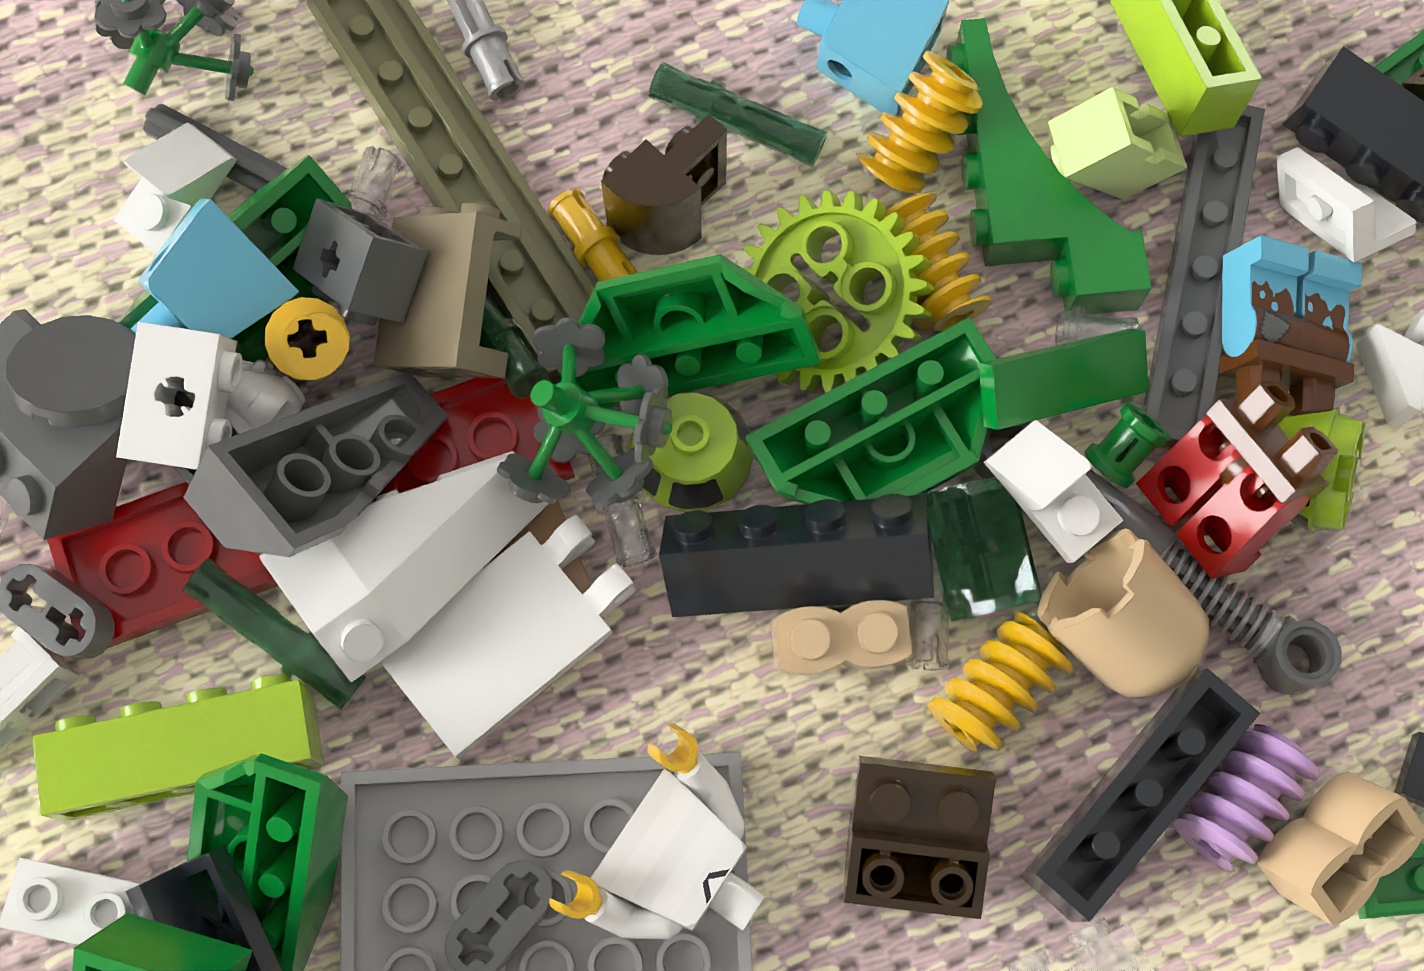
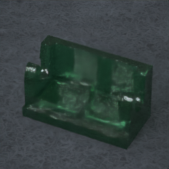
(981, 548)

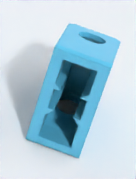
(873, 43)
(212, 277)

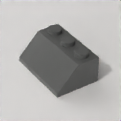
(52, 473)

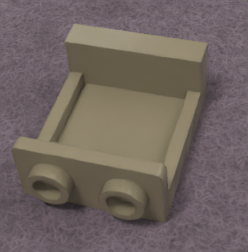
(448, 303)

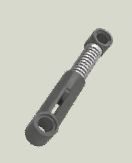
(1259, 631)

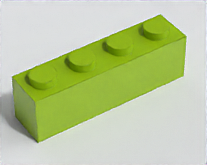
(1191, 60)
(163, 751)

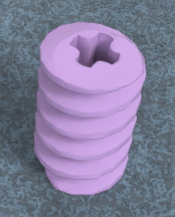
(1244, 795)

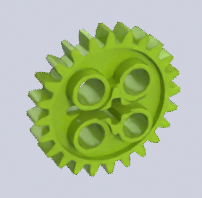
(868, 250)

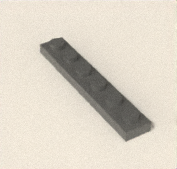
(1190, 320)

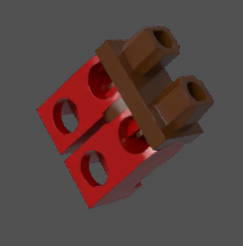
(1238, 478)

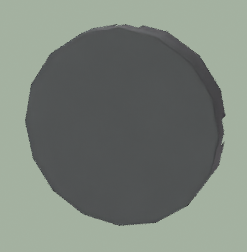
(72, 370)

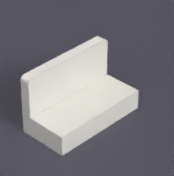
(1338, 208)

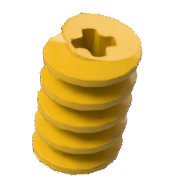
(923, 126)
(951, 298)
(322, 318)
(1000, 683)

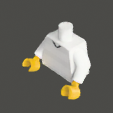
(671, 856)

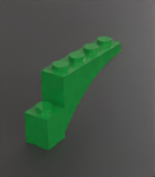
(1030, 207)

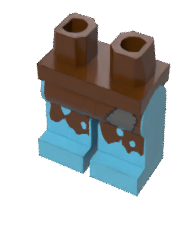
(1288, 320)

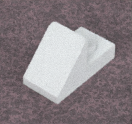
(174, 178)
(1396, 369)
(1054, 490)

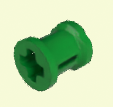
(1120, 463)

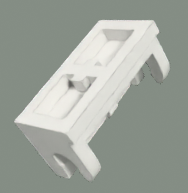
(29, 684)

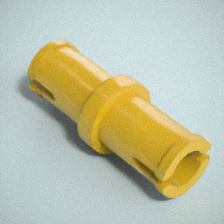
(593, 242)

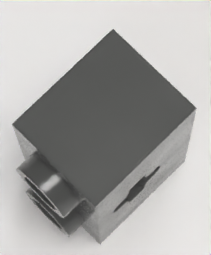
(359, 263)

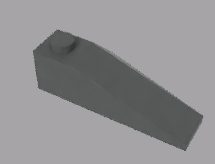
(313, 469)

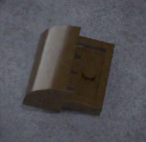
(659, 197)
(919, 837)

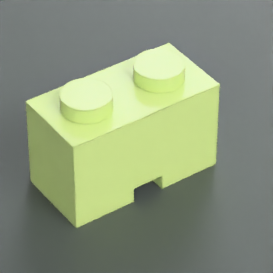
(1116, 144)

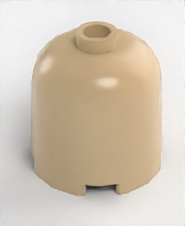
(1127, 617)

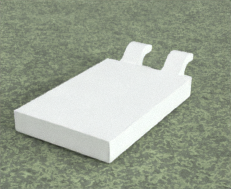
(506, 637)

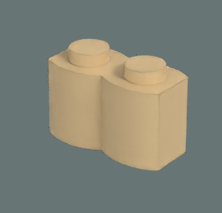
(859, 637)
(1341, 847)

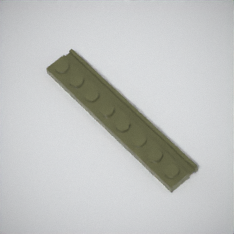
(456, 155)

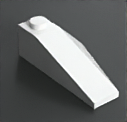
(400, 562)

